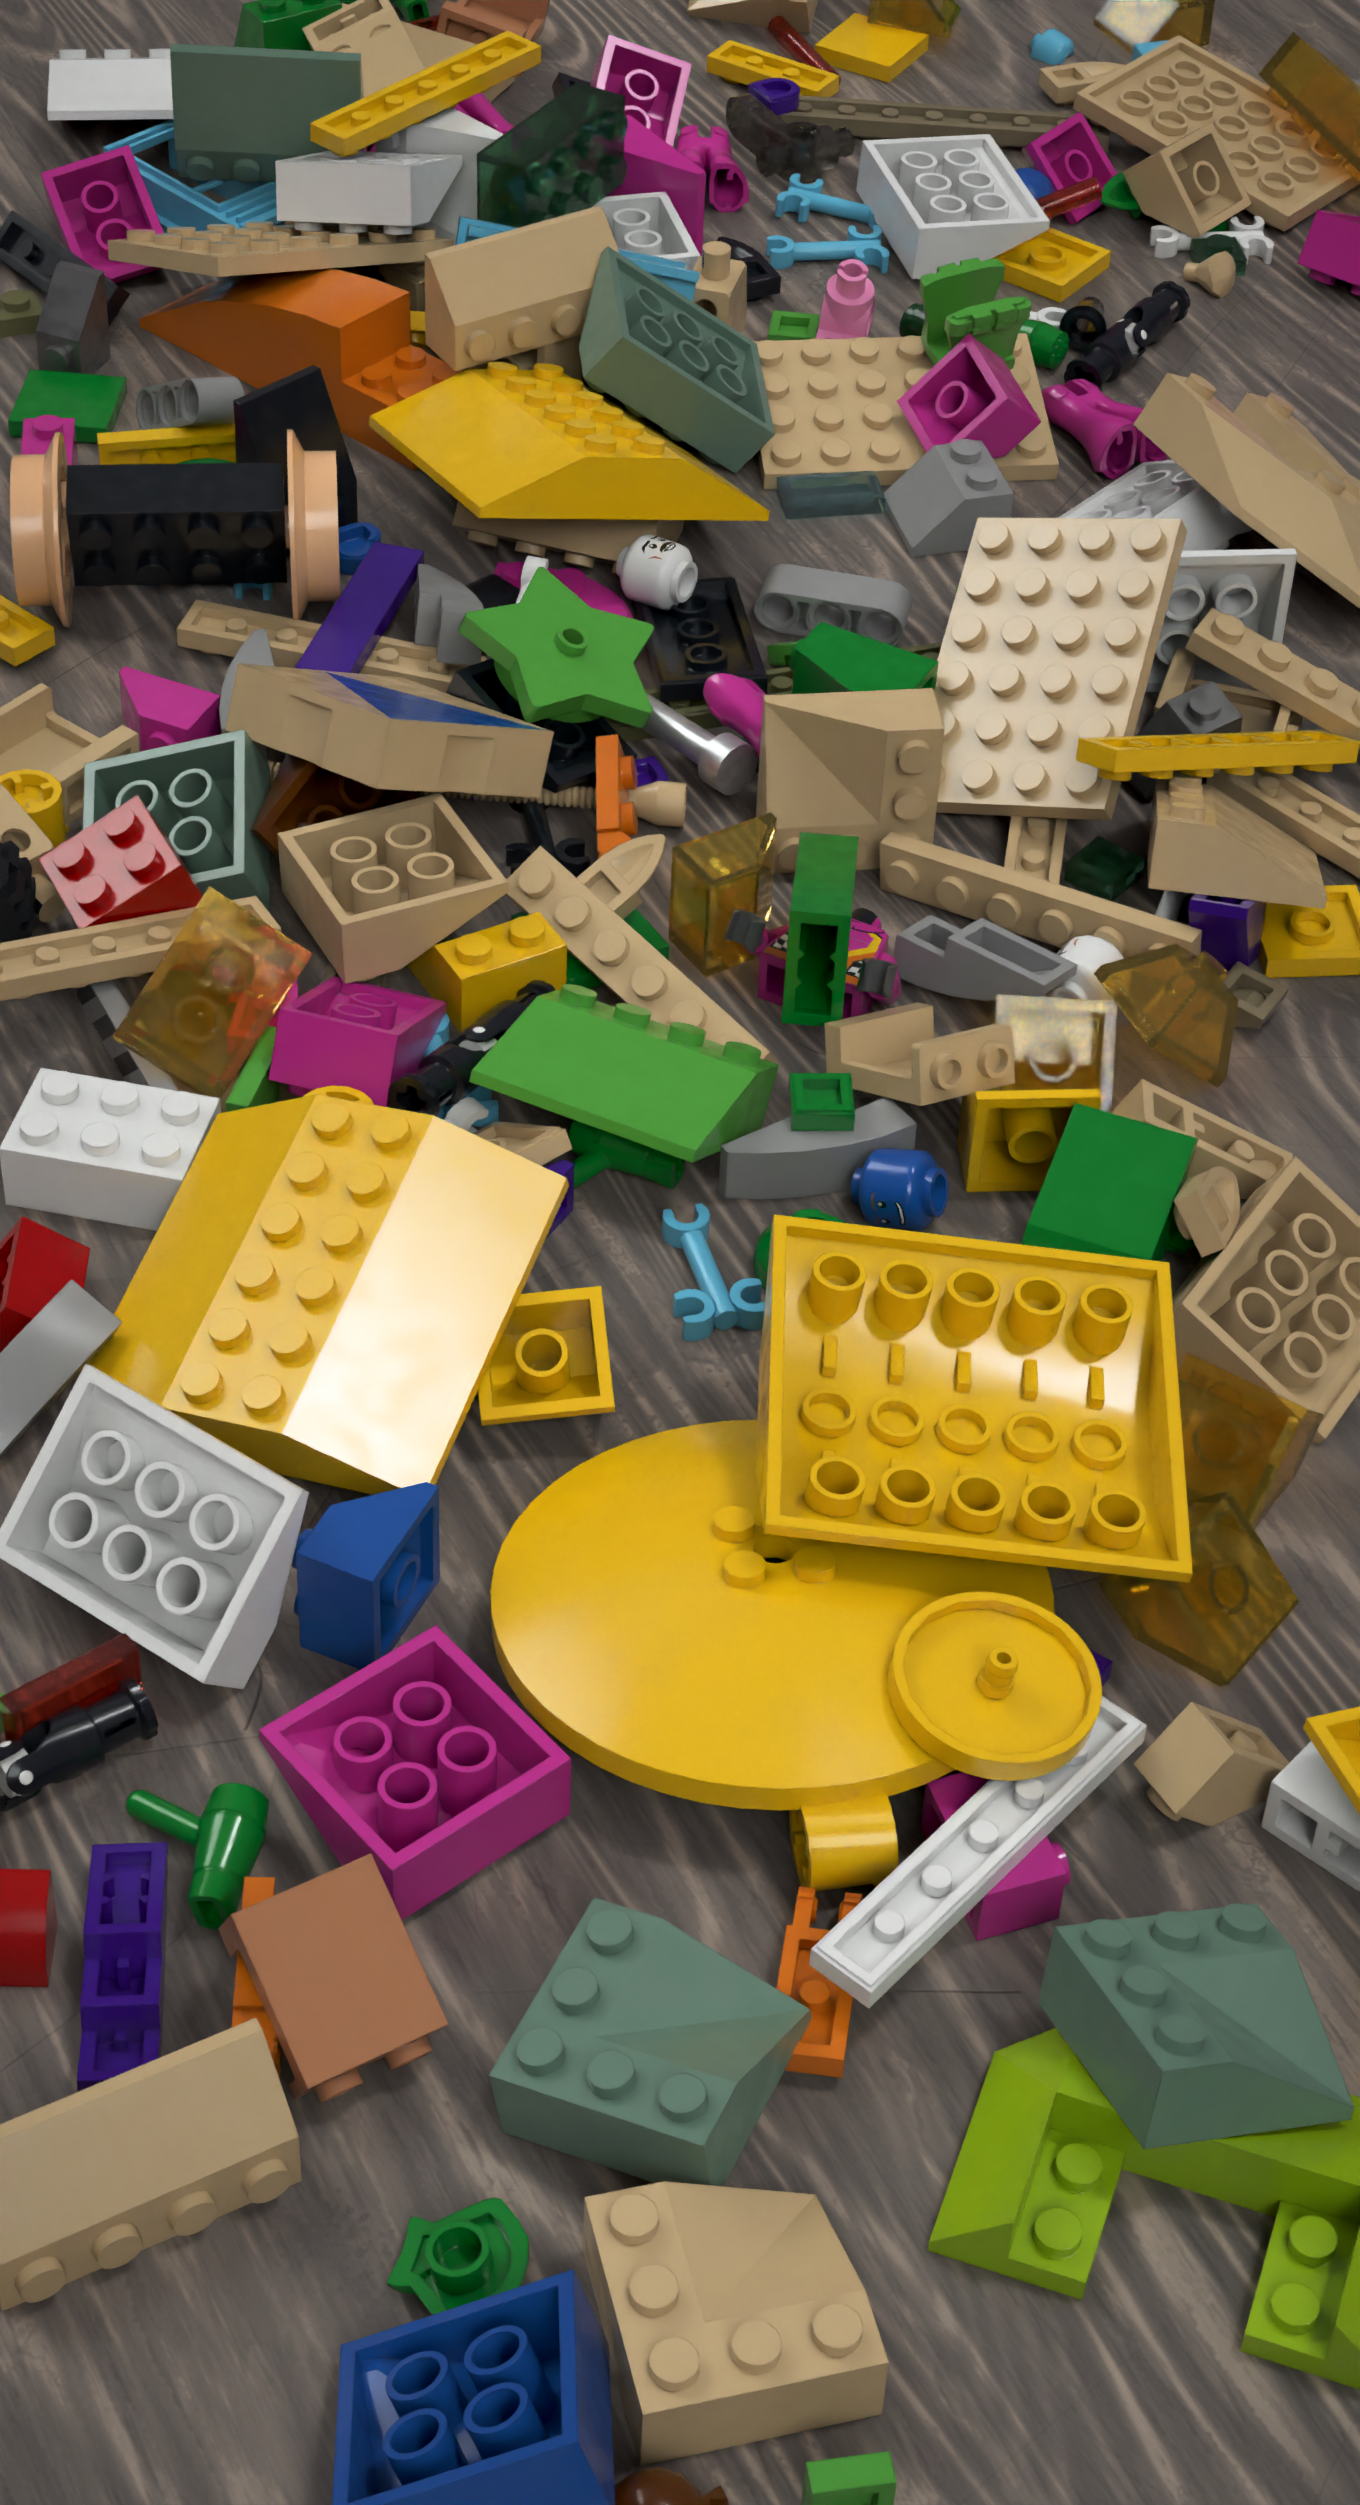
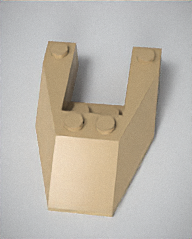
(1264, 473)

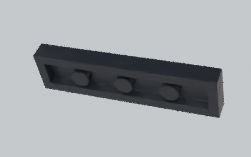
(37, 254)

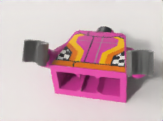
(870, 969)

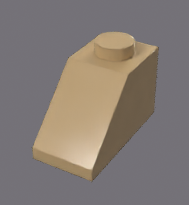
(1209, 1766)

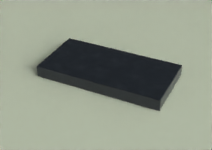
(701, 639)

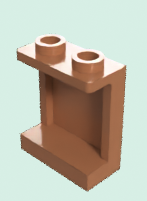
(485, 19)
(337, 1978)

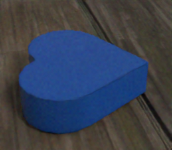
(355, 543)

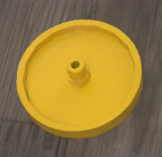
(994, 1685)

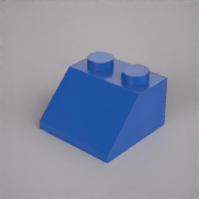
(367, 1573)

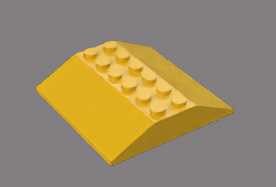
(552, 450)
(333, 1287)
(971, 1400)

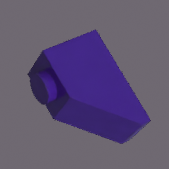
(1228, 927)

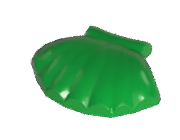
(462, 2256)

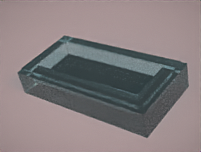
(830, 495)

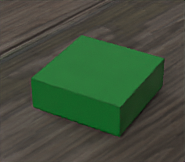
(821, 1102)

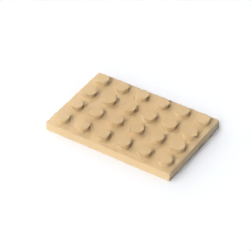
(1186, 88)
(270, 248)
(841, 412)
(1048, 650)

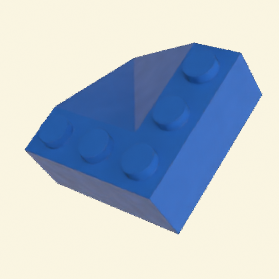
(480, 2405)

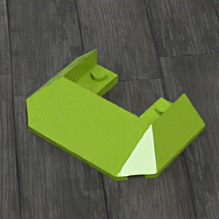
(1048, 2163)

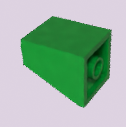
(280, 22)
(849, 662)

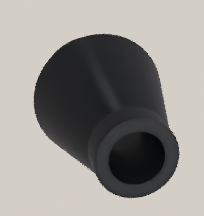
(1084, 323)

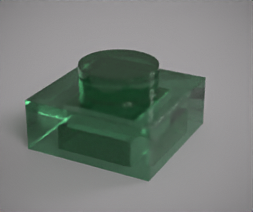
(1206, 247)
(1104, 869)

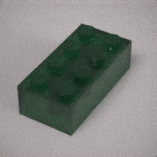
(554, 159)

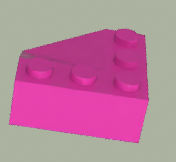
(421, 1769)

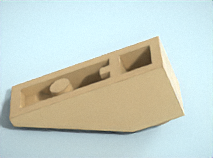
(1219, 1141)

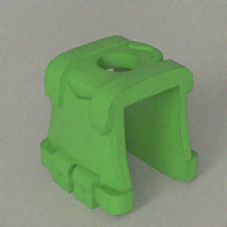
(962, 303)

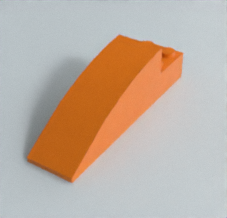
(298, 319)

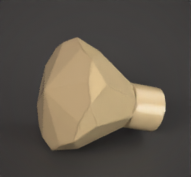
(1214, 274)

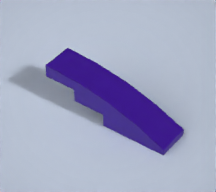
(123, 1960)

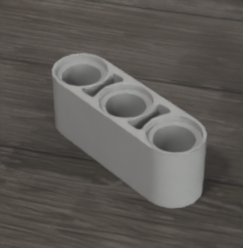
(188, 402)
(812, 592)

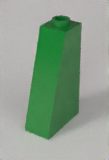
(819, 929)

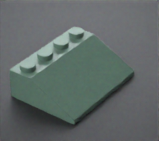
(253, 106)
(674, 364)

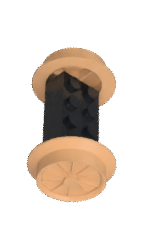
(173, 525)

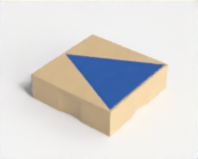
(389, 731)

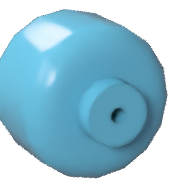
(1051, 47)

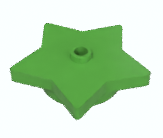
(564, 655)

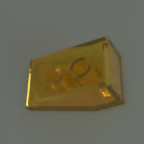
(212, 995)

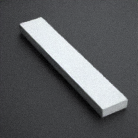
(964, 1863)

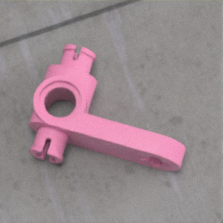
(847, 303)

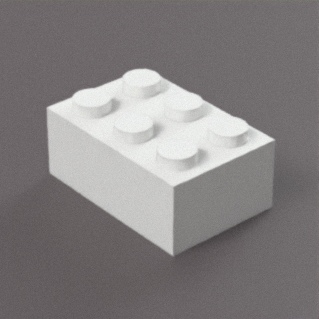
(102, 1147)

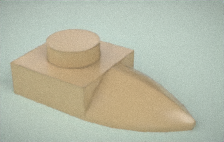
(1066, 80)
(624, 872)
(1208, 1209)

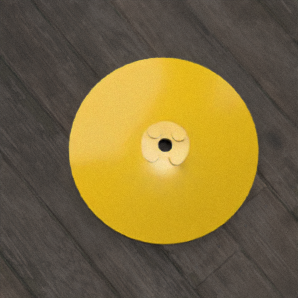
(690, 1664)

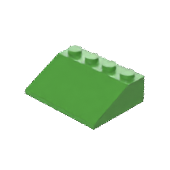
(630, 1073)

